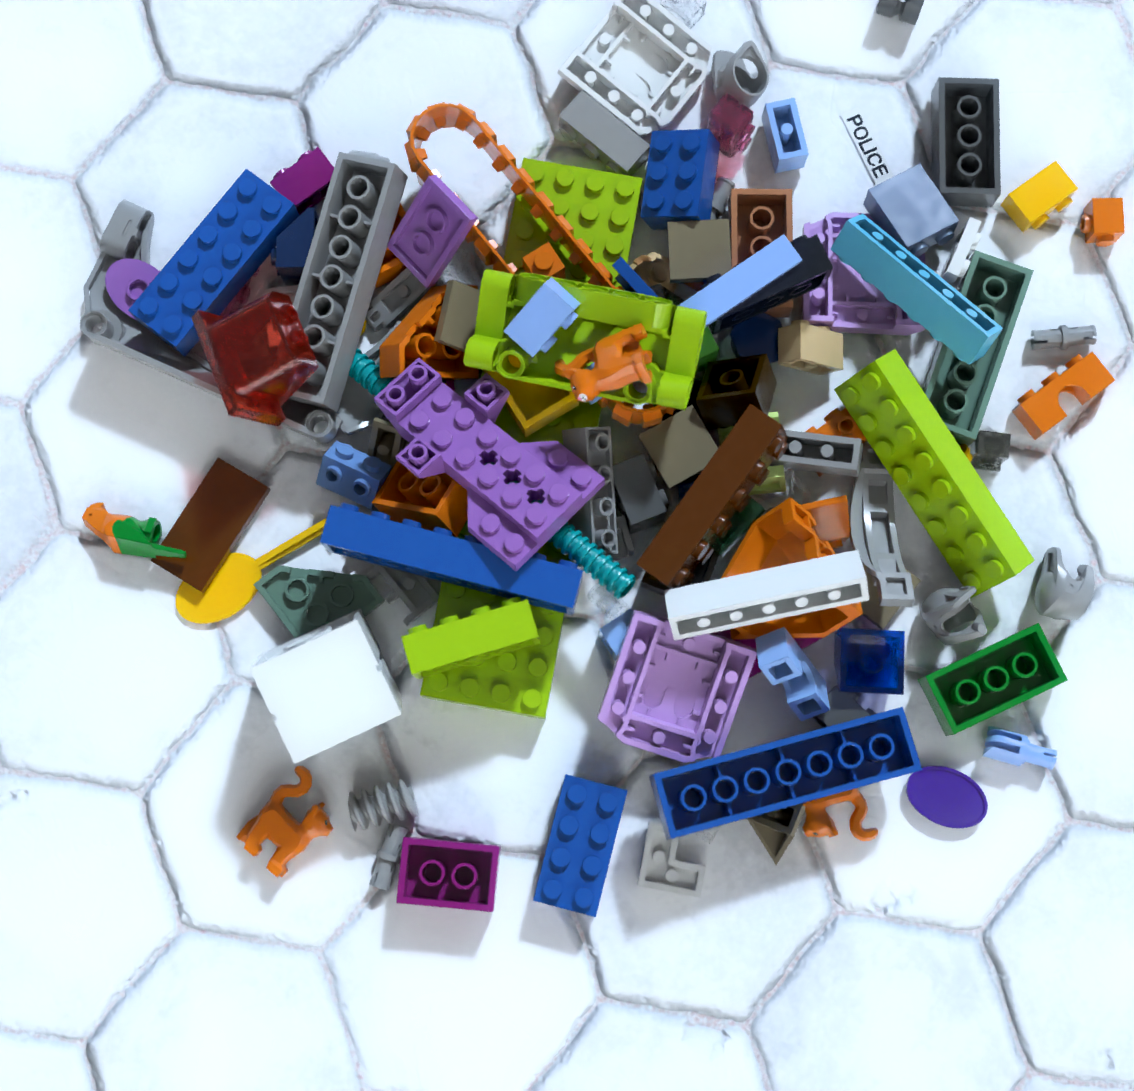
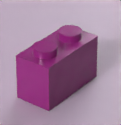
(305, 181)

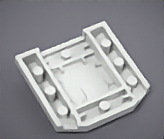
(639, 64)

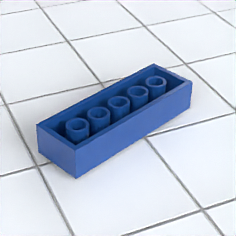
(214, 261)

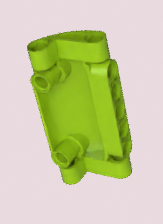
(672, 336)

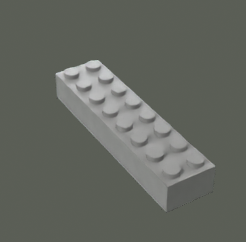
(345, 269)

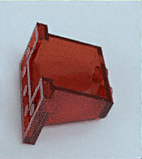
(257, 356)

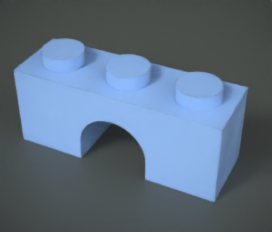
(787, 664)

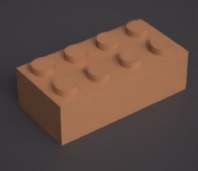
(756, 221)

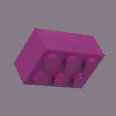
(448, 874)

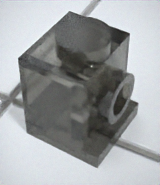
(990, 450)

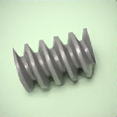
(381, 805)

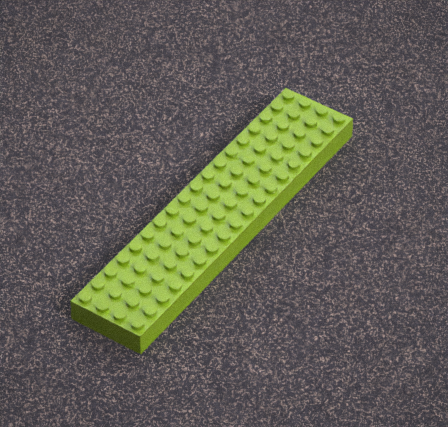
(603, 214)

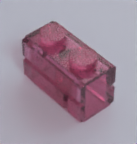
(731, 125)

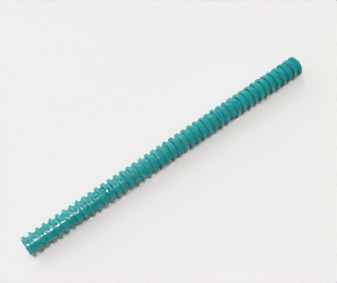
(570, 541)

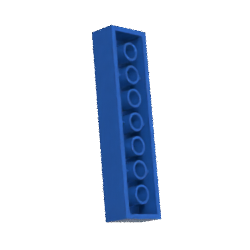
(449, 558)
(784, 773)

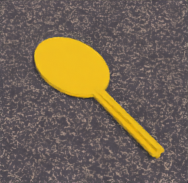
(234, 582)

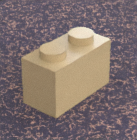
(810, 348)

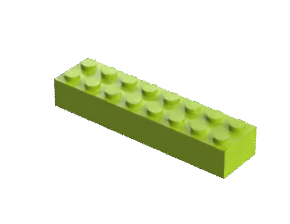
(933, 474)

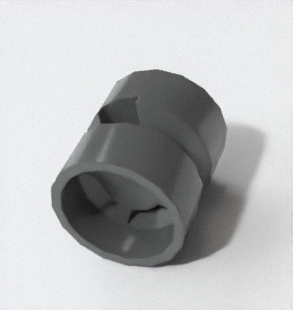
(906, 11)

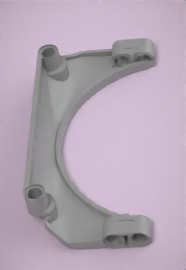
(130, 237)

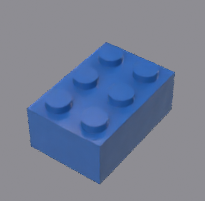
(679, 177)

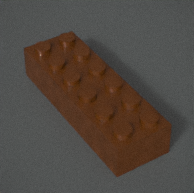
(714, 499)

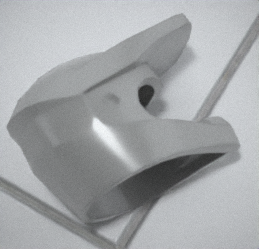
(732, 78)
(1058, 593)
(950, 608)

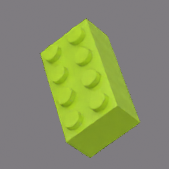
(470, 639)

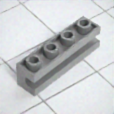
(598, 515)

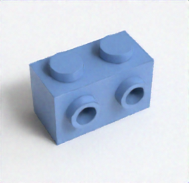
(352, 473)

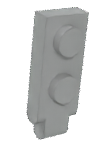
(395, 300)

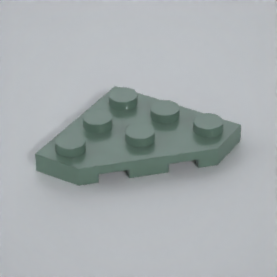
(316, 597)

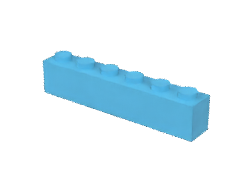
(916, 289)

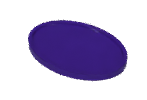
(946, 797)

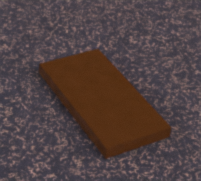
(212, 524)

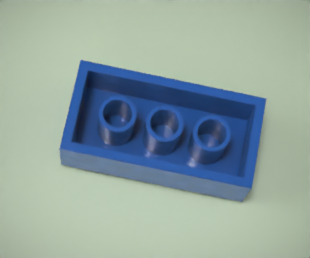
(580, 845)

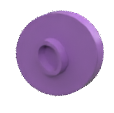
(127, 281)

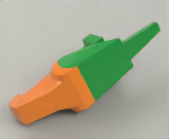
(127, 534)

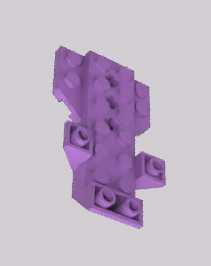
(462, 436)

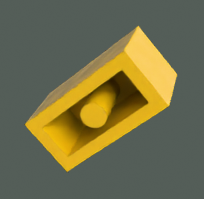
(1039, 197)

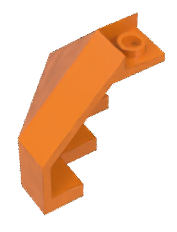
(780, 539)

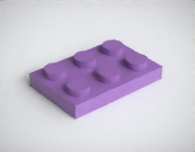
(431, 231)

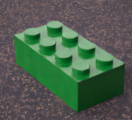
(992, 680)

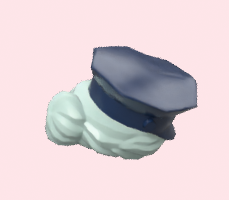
(751, 338)

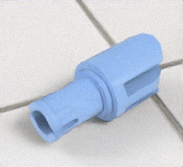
(1016, 749)

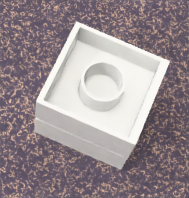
(327, 686)

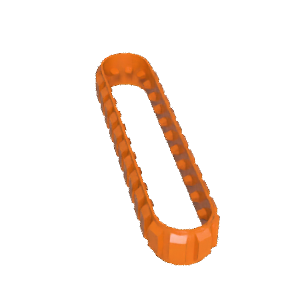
(464, 119)

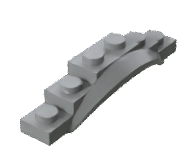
(875, 531)

